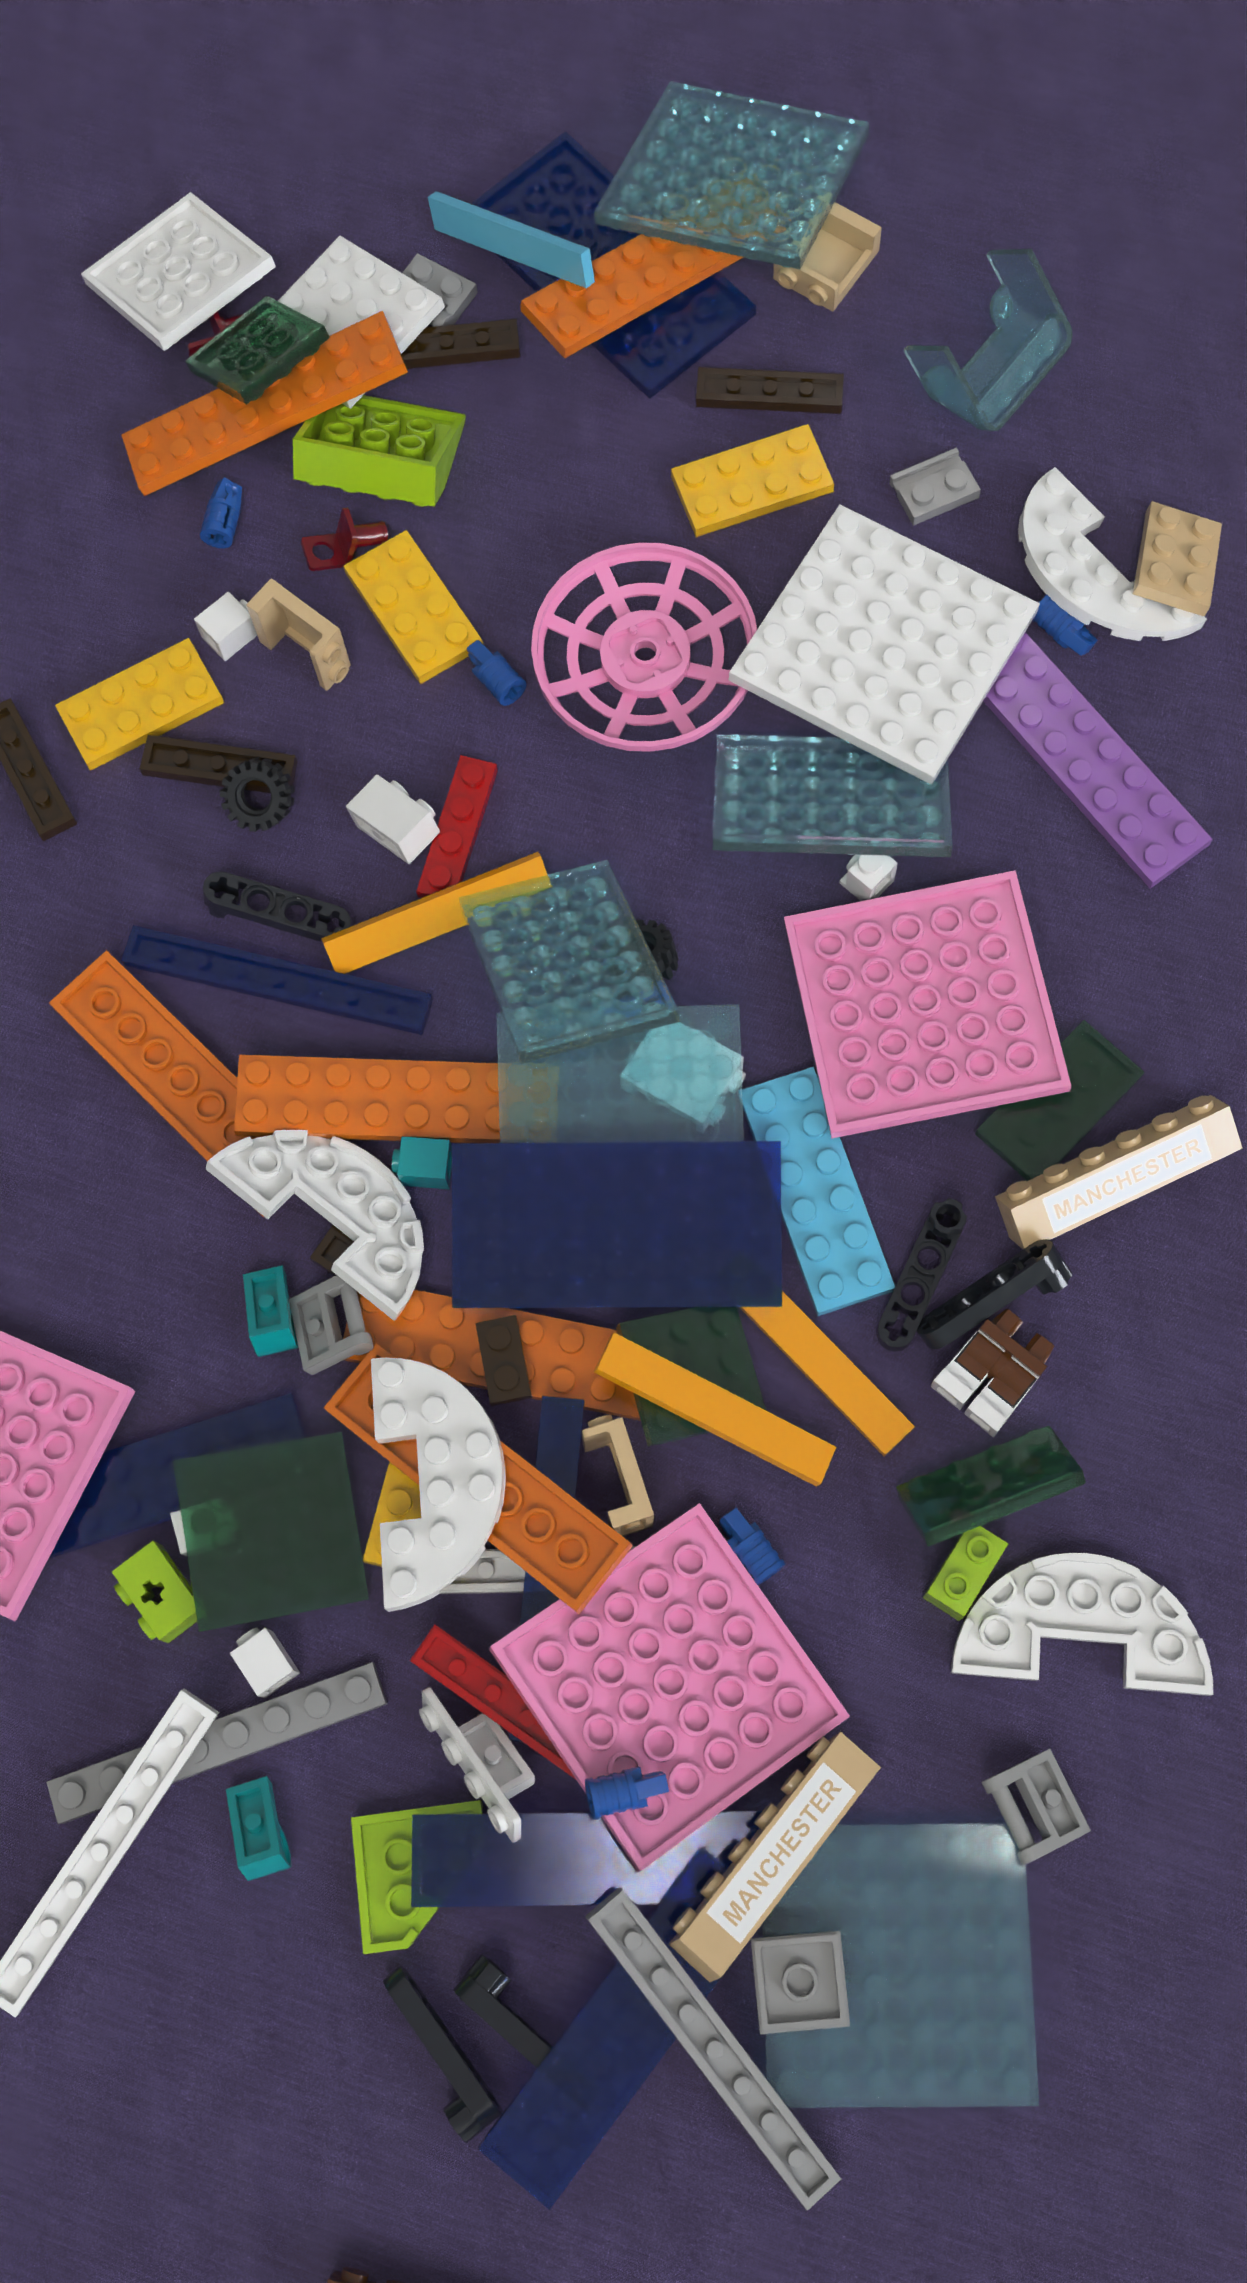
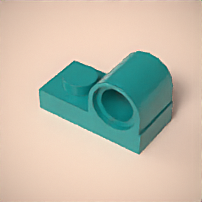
(269, 1311)
(256, 1832)

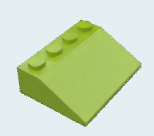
(379, 449)

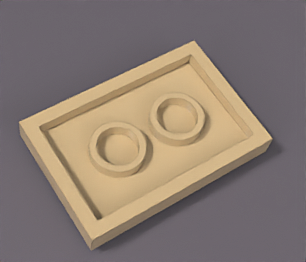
(1177, 559)

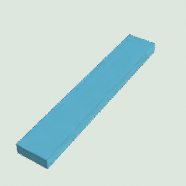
(512, 239)

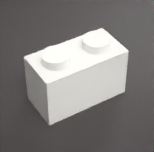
(394, 818)

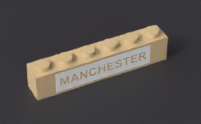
(1119, 1171)
(773, 1857)

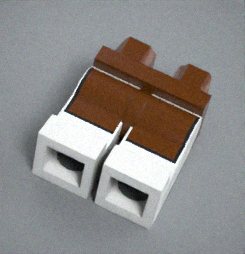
(1003, 1361)

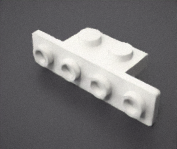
(487, 1758)

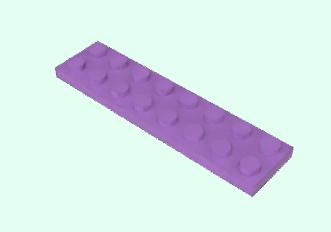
(1094, 765)

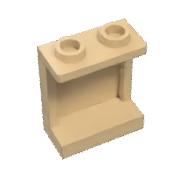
(835, 259)
(281, 613)
(613, 1433)

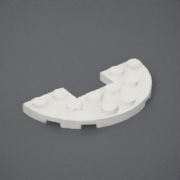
(1080, 575)
(348, 1191)
(458, 1478)
(1084, 1601)

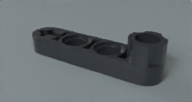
(275, 913)
(1035, 1265)
(917, 1275)
(481, 1992)
(476, 2104)

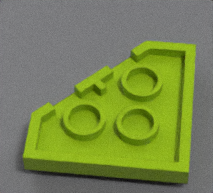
(385, 1876)

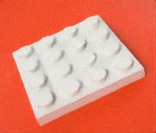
(178, 271)
(353, 285)

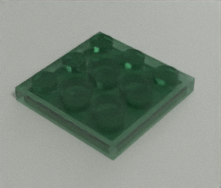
(257, 349)
(703, 1342)

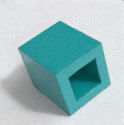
(423, 1162)

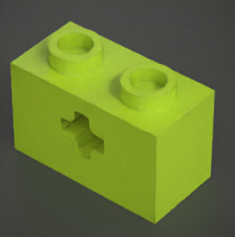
(153, 1568)
(965, 1571)

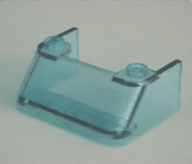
(1016, 356)

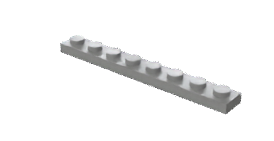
(232, 1737)
(713, 2048)

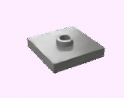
(800, 1982)

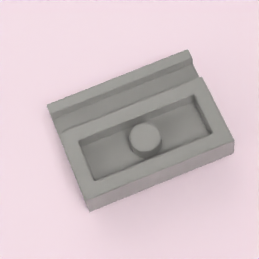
(934, 486)

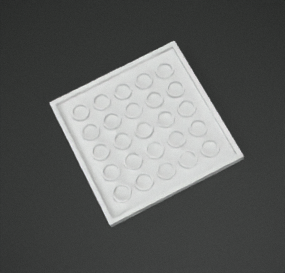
(884, 643)

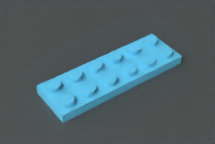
(818, 1194)

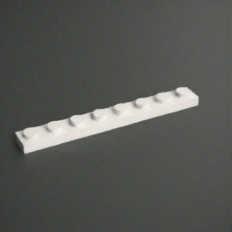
(102, 1849)

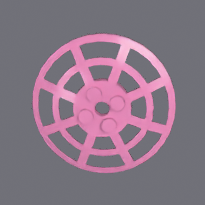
(637, 631)

